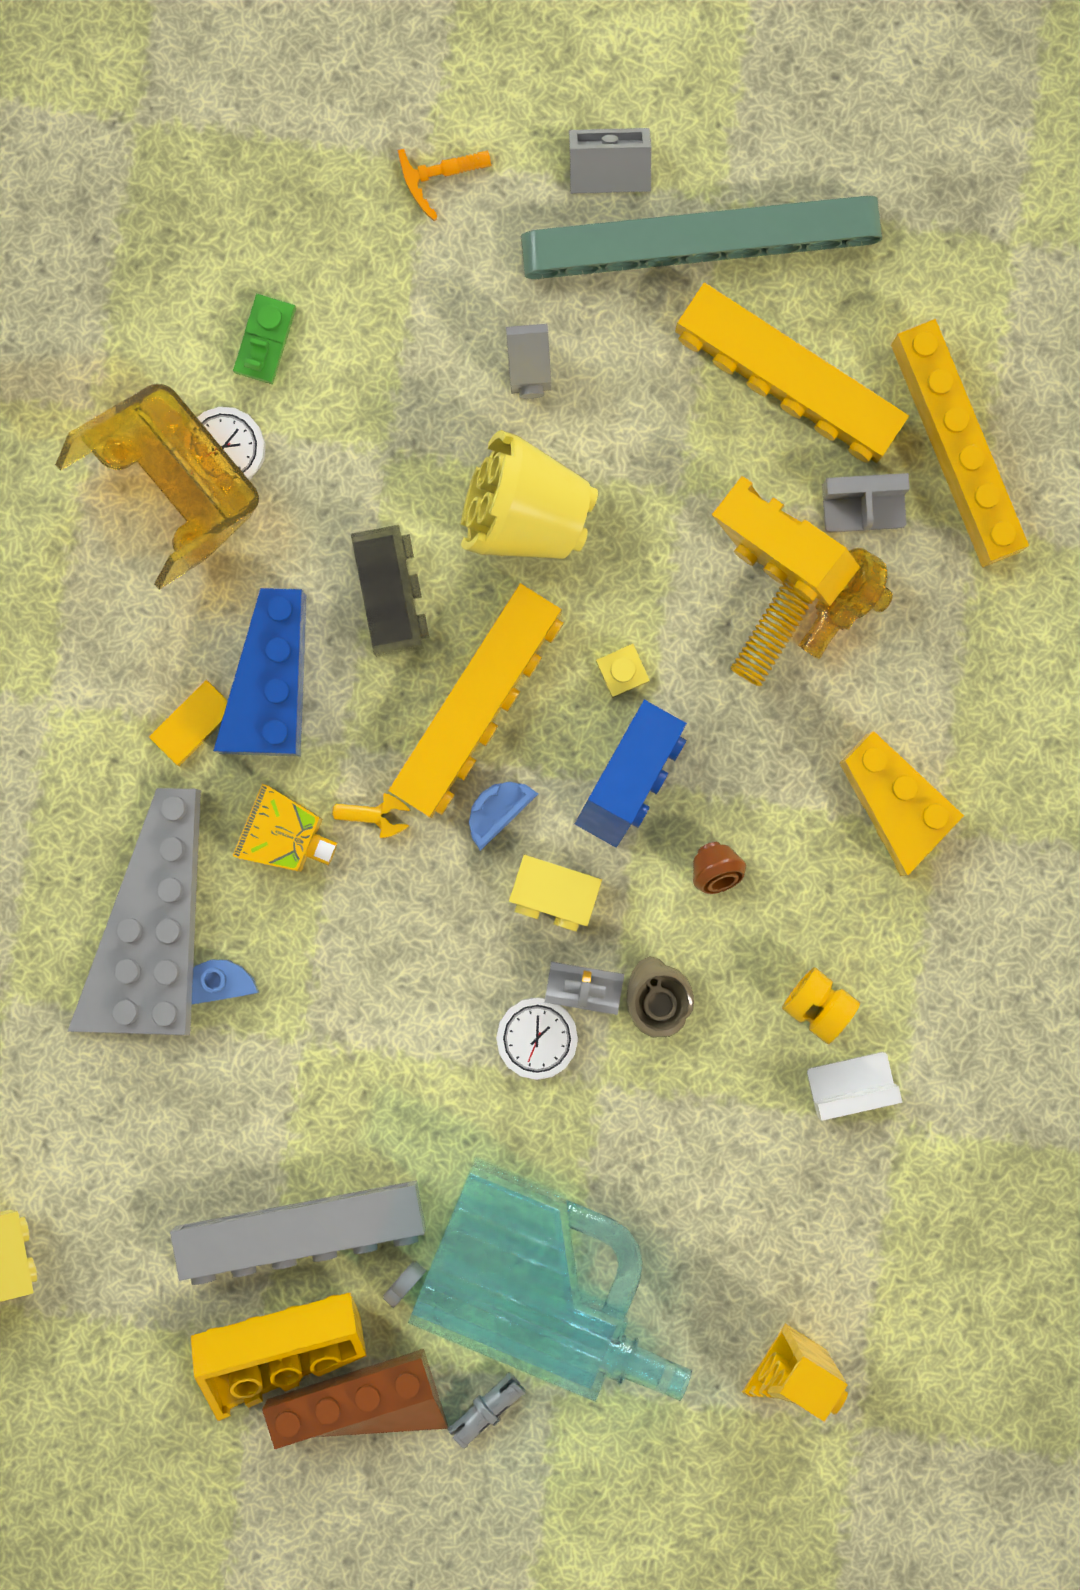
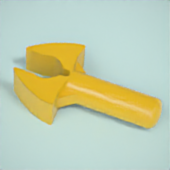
(373, 814)

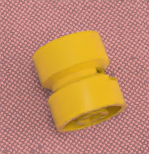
(820, 1005)

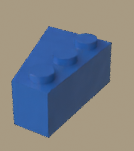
(632, 774)

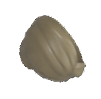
(659, 1008)

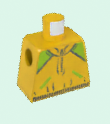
(282, 833)

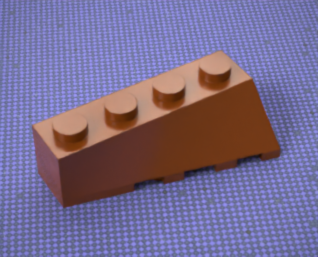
(371, 1400)

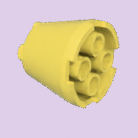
(525, 503)

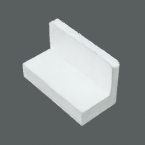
(853, 1086)

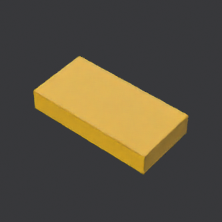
(191, 723)

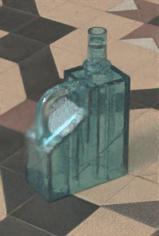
(514, 1294)

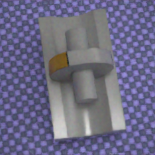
(584, 988)

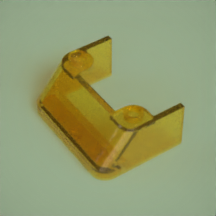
(181, 460)

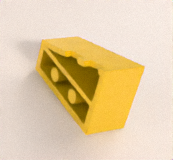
(784, 545)
(899, 801)

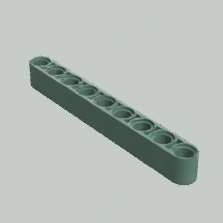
(701, 237)

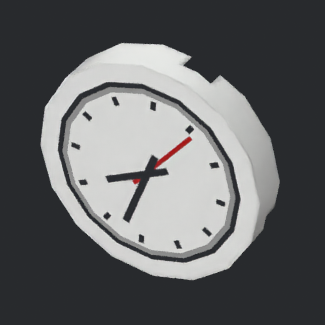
(237, 436)
(537, 1038)

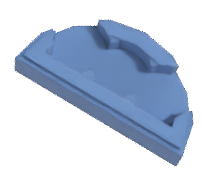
(496, 809)
(220, 981)

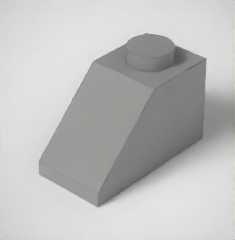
(529, 360)

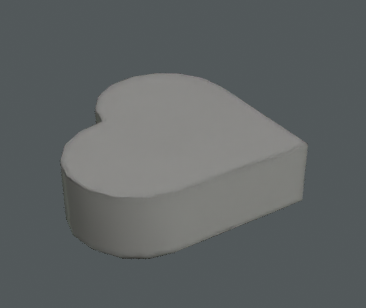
(404, 1284)

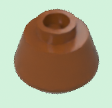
(717, 868)

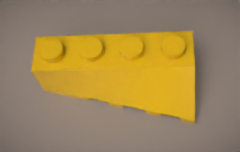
(275, 1351)
(800, 1374)

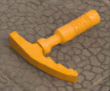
(446, 168)

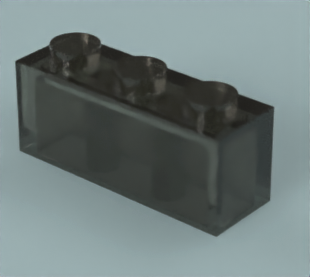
(389, 590)

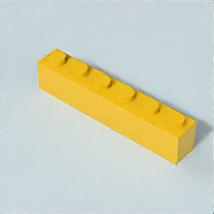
(790, 374)
(959, 443)
(476, 700)

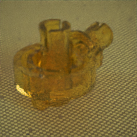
(853, 602)

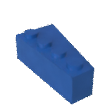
(267, 689)

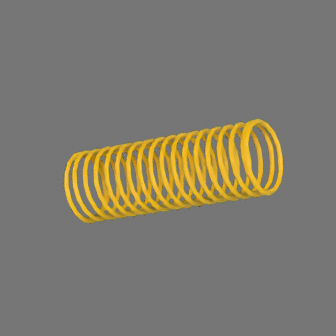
(753, 674)

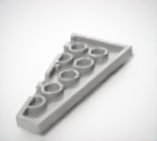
(147, 949)

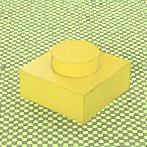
(622, 670)

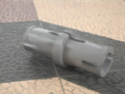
(486, 1410)

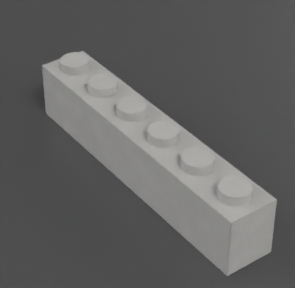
(298, 1231)

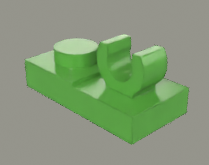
(264, 339)

